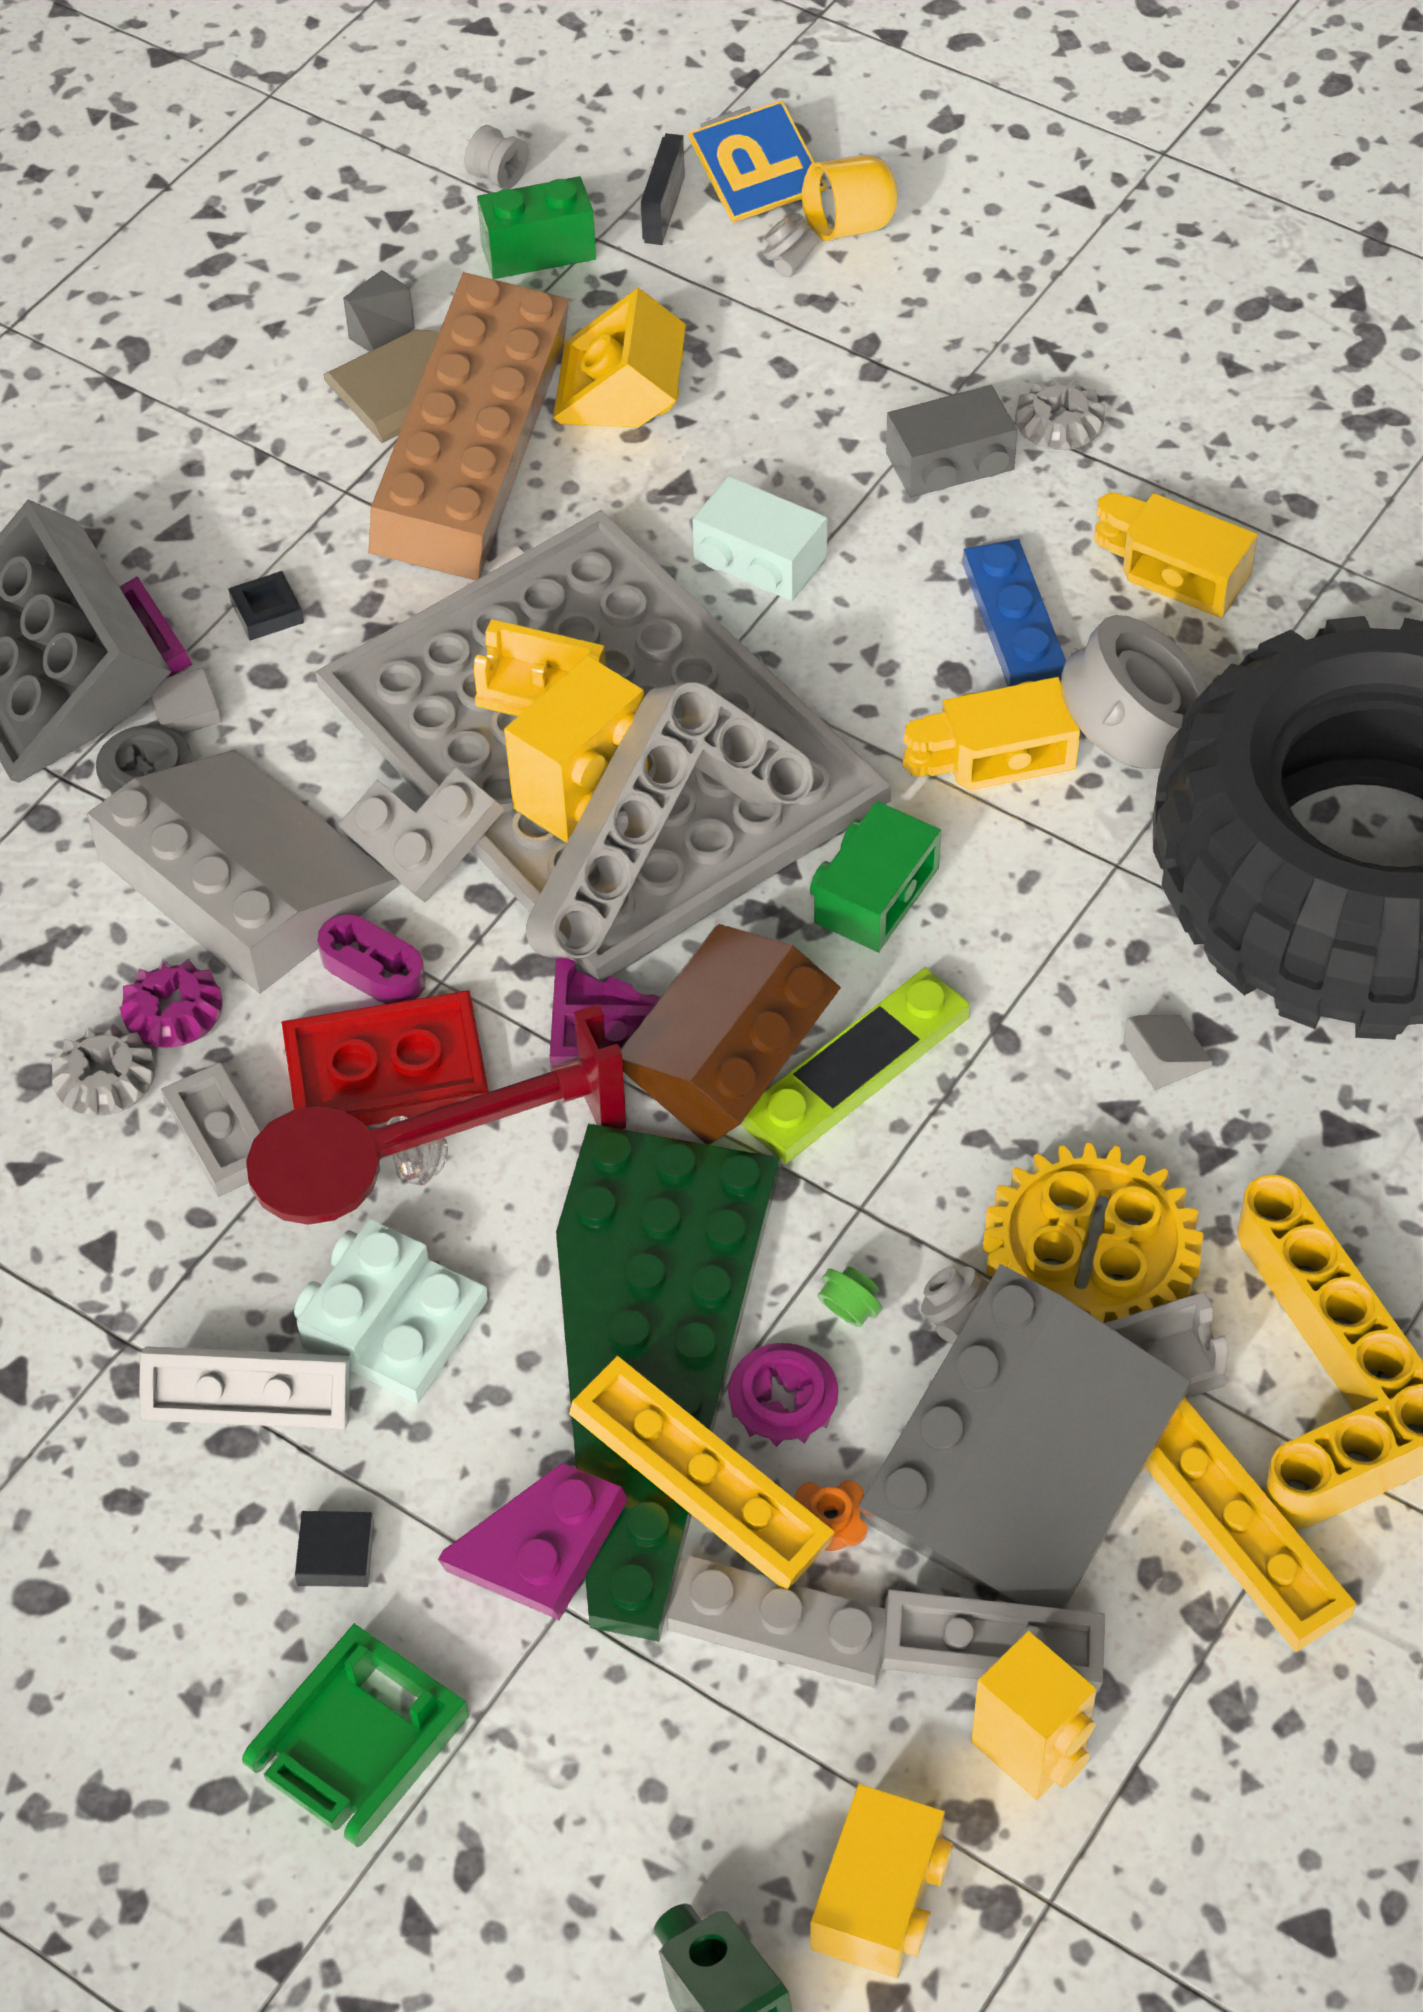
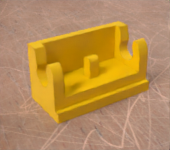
(525, 665)

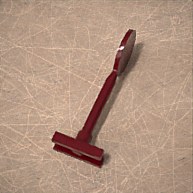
(326, 1162)

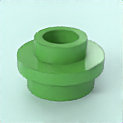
(850, 1295)

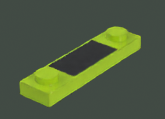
(855, 1065)

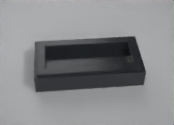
(662, 189)

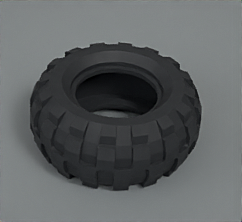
(1247, 874)

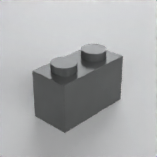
(951, 441)

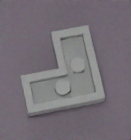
(427, 843)

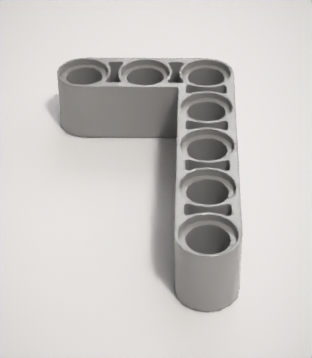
(649, 803)

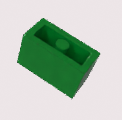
(536, 227)
(875, 875)

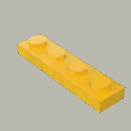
(701, 1473)
(1247, 1531)

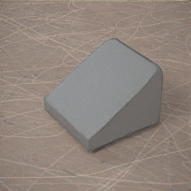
(1164, 1048)

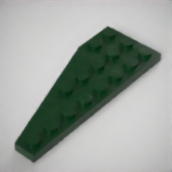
(659, 1273)

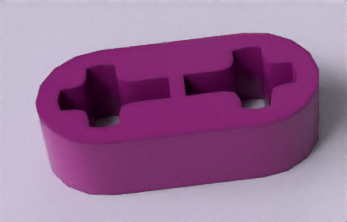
(376, 952)

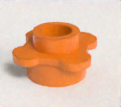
(845, 1501)

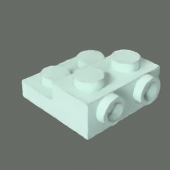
(388, 1310)

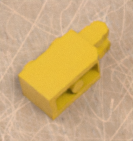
(1177, 550)
(995, 736)

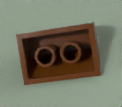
(726, 1028)

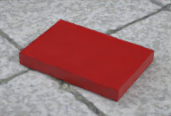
(387, 1058)

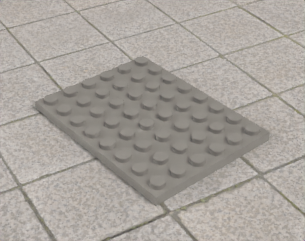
(595, 584)

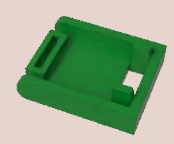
(348, 1749)

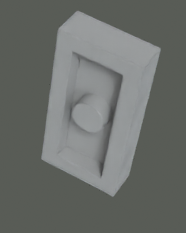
(214, 1125)

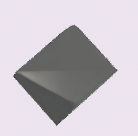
(378, 311)

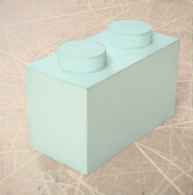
(760, 538)

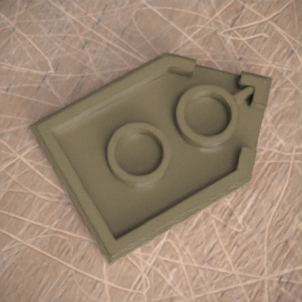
(384, 381)

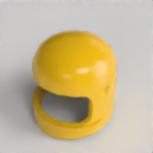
(862, 194)

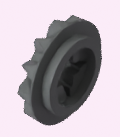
(153, 743)

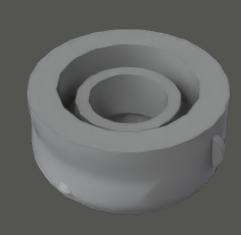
(1130, 690)

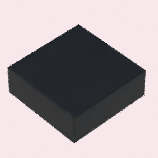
(266, 605)
(334, 1549)

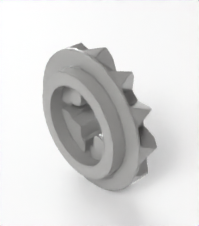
(1068, 430)
(103, 1092)

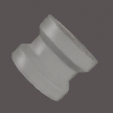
(496, 157)

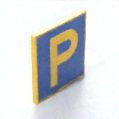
(754, 160)

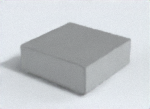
(185, 702)

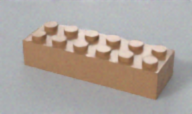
(468, 427)

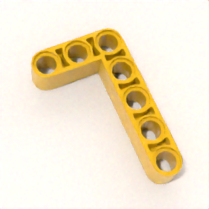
(1346, 1353)

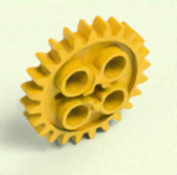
(1154, 1256)

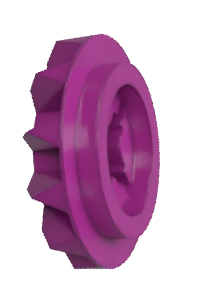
(182, 1020)
(794, 1369)

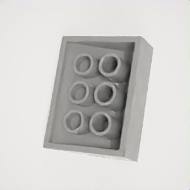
(235, 862)

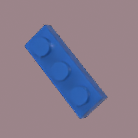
(1013, 612)

